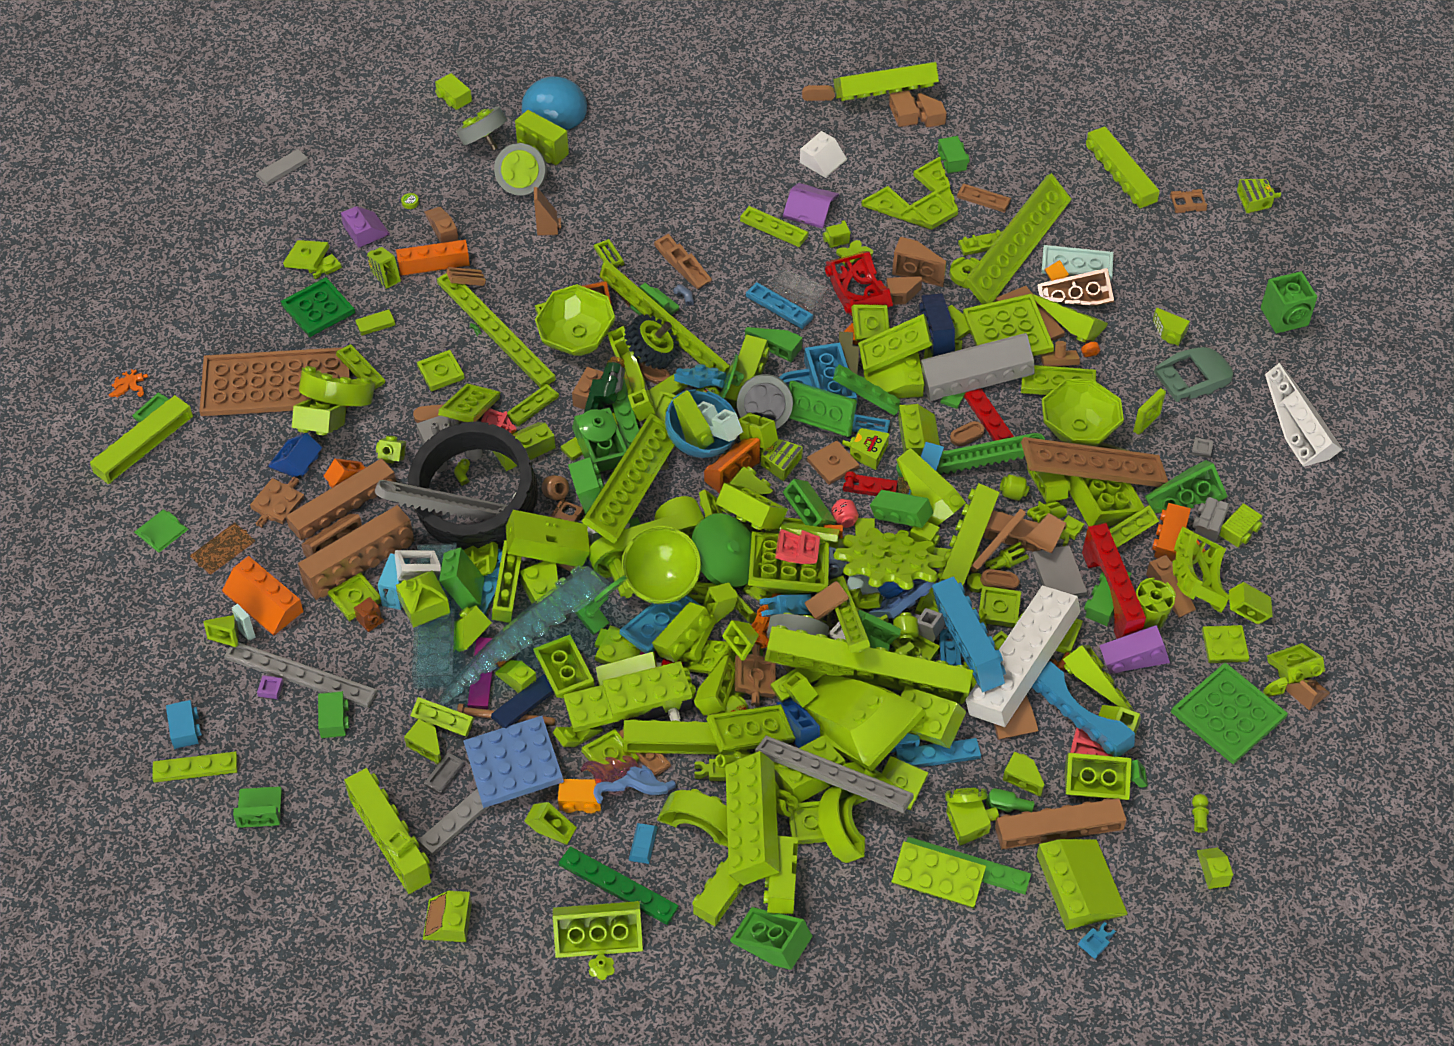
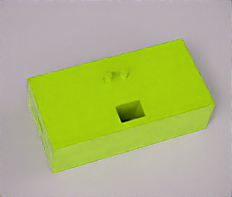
(547, 538)

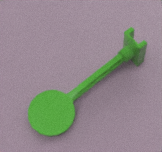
(591, 615)

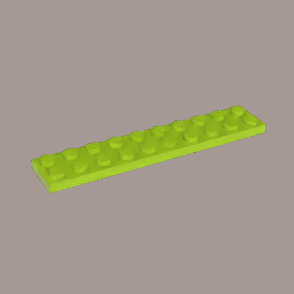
(1017, 240)
(630, 480)

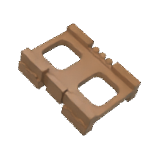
(1187, 196)
(560, 515)

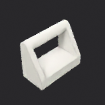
(409, 571)

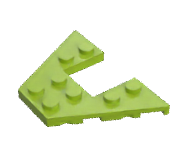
(926, 212)

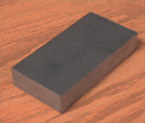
(444, 773)

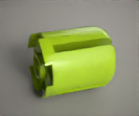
(1156, 601)

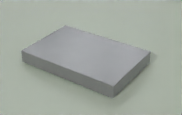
(1059, 570)

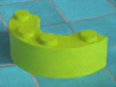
(334, 390)
(697, 810)
(838, 825)

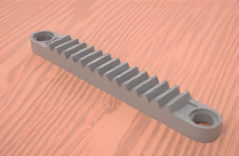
(438, 501)

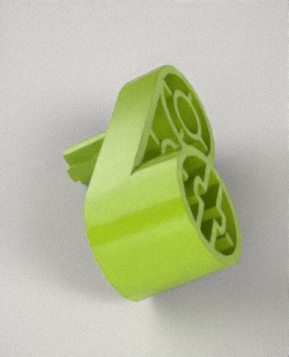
(606, 557)

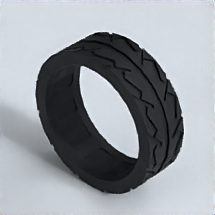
(457, 440)

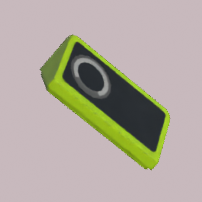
(745, 608)

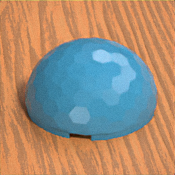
(557, 101)
(676, 434)

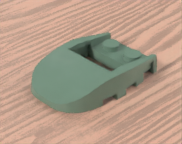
(1208, 361)

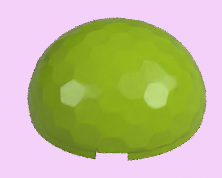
(661, 564)

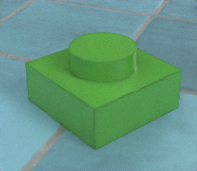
(1138, 774)

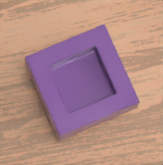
(270, 687)

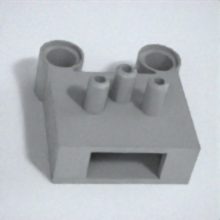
(430, 427)

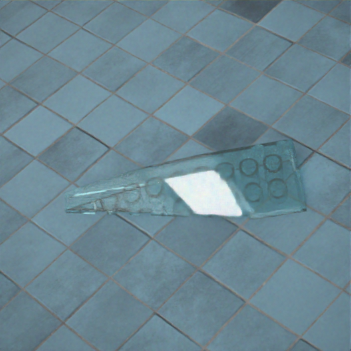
(550, 609)

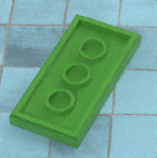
(822, 408)

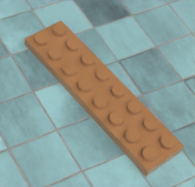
(1093, 462)

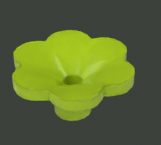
(601, 967)

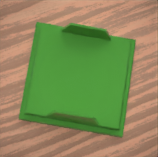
(161, 530)

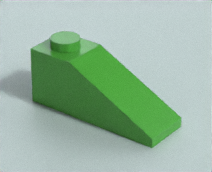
(781, 342)

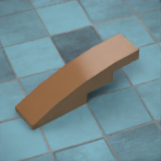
(682, 261)

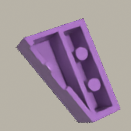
(1135, 651)

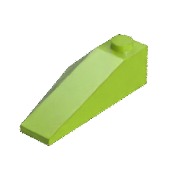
(1088, 668)

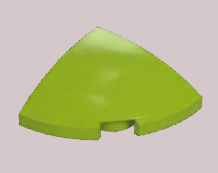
(484, 557)

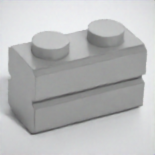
(1211, 518)

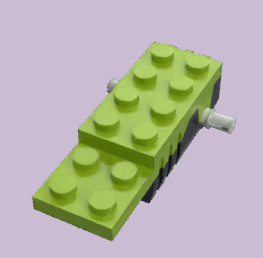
(632, 696)

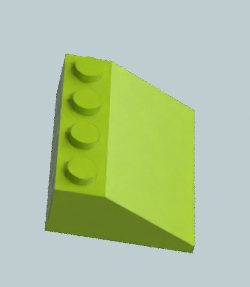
(899, 378)
(1104, 500)
(1080, 881)

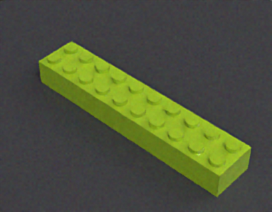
(878, 665)

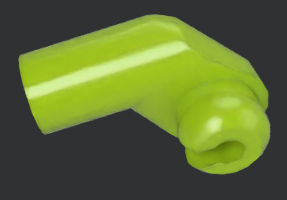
(461, 470)

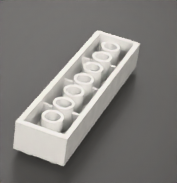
(1026, 654)

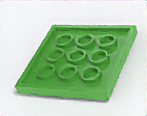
(1229, 713)

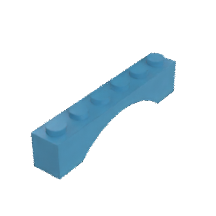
(1110, 734)

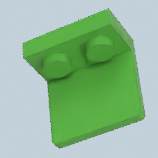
(258, 807)

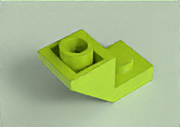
(572, 739)

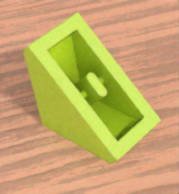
(222, 630)

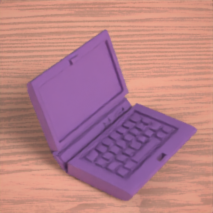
(808, 205)

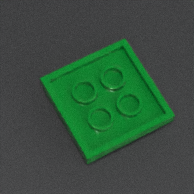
(317, 307)

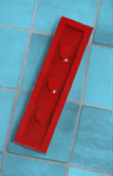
(987, 415)

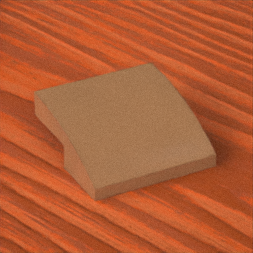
(1021, 723)

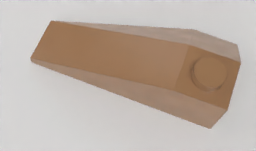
(1082, 289)

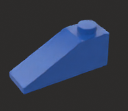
(802, 724)

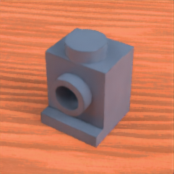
(835, 566)

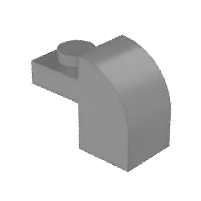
(930, 624)

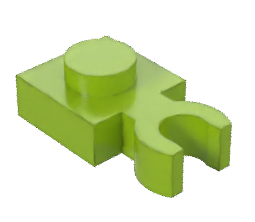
(327, 265)
(1073, 529)
(715, 773)

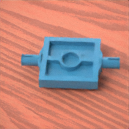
(700, 376)

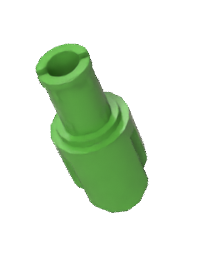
(1008, 801)

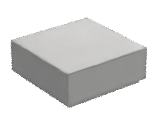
(1202, 447)

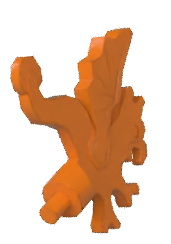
(122, 385)

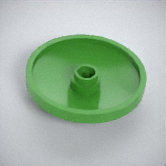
(723, 549)

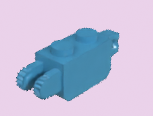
(786, 604)

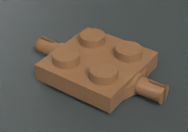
(276, 501)
(755, 676)

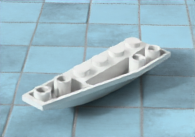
(1299, 420)

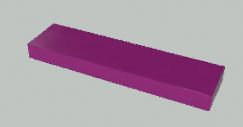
(480, 691)

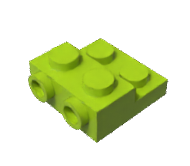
(1297, 663)

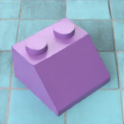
(363, 226)

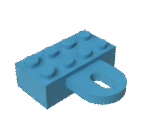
(820, 368)

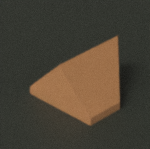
(1307, 692)

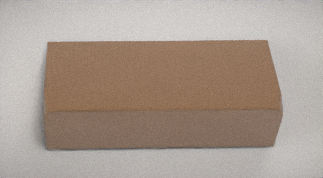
(826, 600)

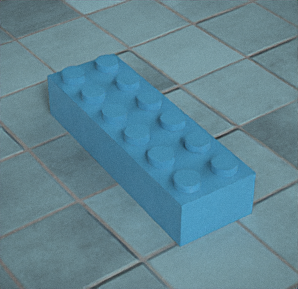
(969, 634)

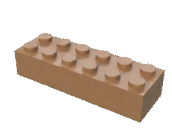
(356, 552)

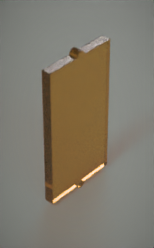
(222, 548)

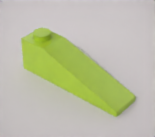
(1079, 324)
(929, 484)

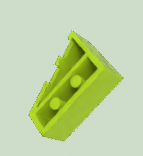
(538, 579)
(782, 884)

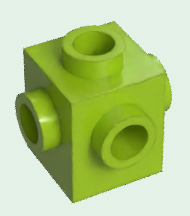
(391, 449)

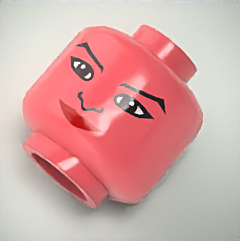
(845, 513)

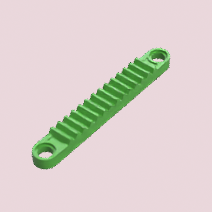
(981, 454)

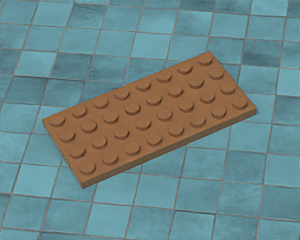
(261, 380)

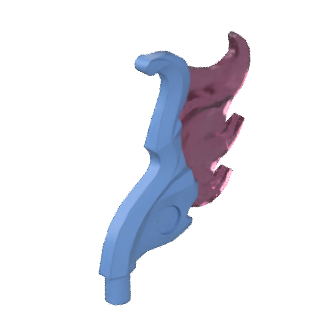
(619, 775)

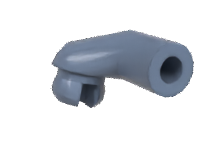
(681, 289)

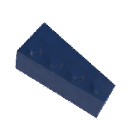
(939, 323)

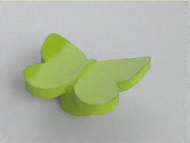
(854, 248)

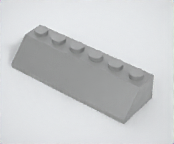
(977, 367)

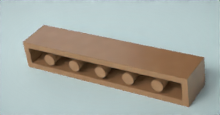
(339, 500)
(1060, 823)

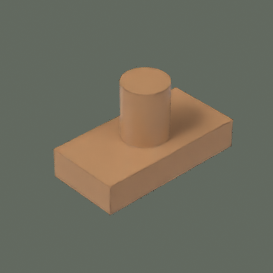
(1060, 356)

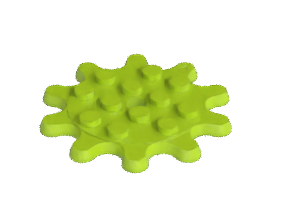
(872, 558)

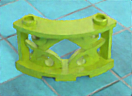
(1209, 561)

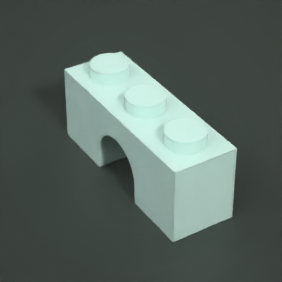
(722, 425)

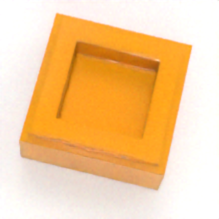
(1056, 271)

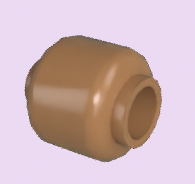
(555, 487)

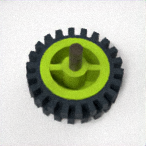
(652, 341)

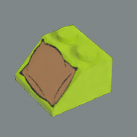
(448, 917)

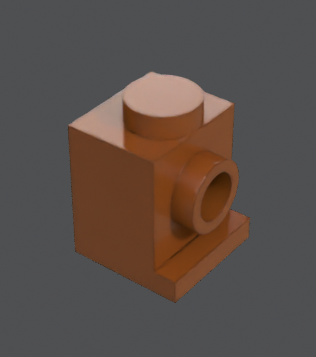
(368, 614)

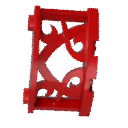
(880, 293)

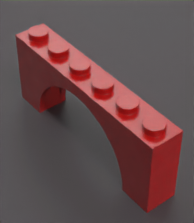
(1101, 551)

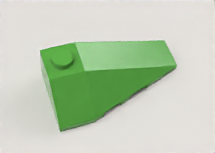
(1188, 488)

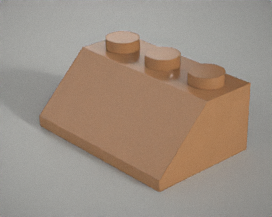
(331, 534)

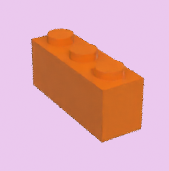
(1173, 519)

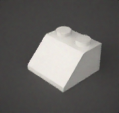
(822, 154)

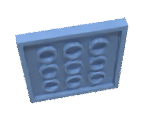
(513, 761)

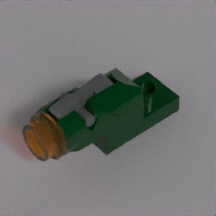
(606, 389)

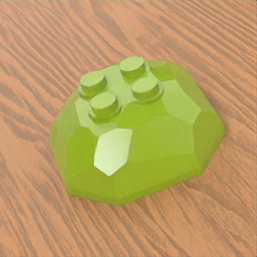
(575, 320)
(1082, 412)

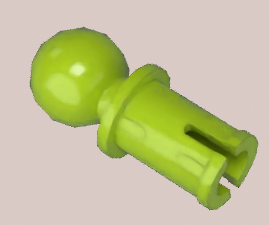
(1200, 813)

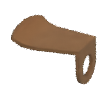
(1047, 533)

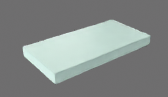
(1077, 260)

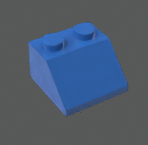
(296, 455)

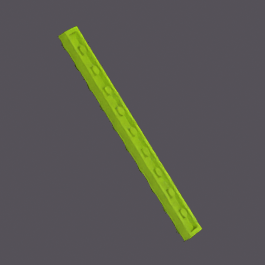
(647, 305)
(497, 331)

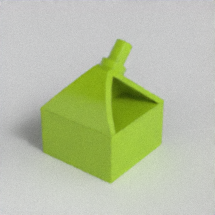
(422, 598)

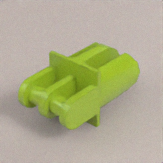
(1040, 512)

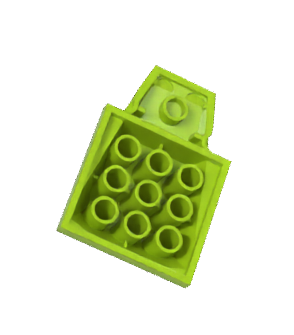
(783, 576)
(861, 718)

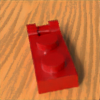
(867, 484)

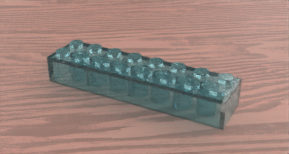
(436, 640)

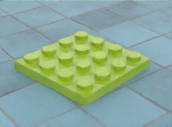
(1008, 319)

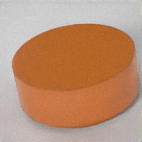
(1090, 349)

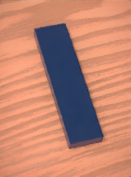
(523, 702)

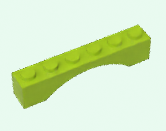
(633, 376)

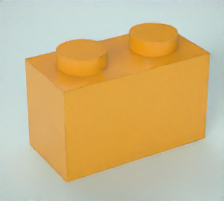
(577, 796)

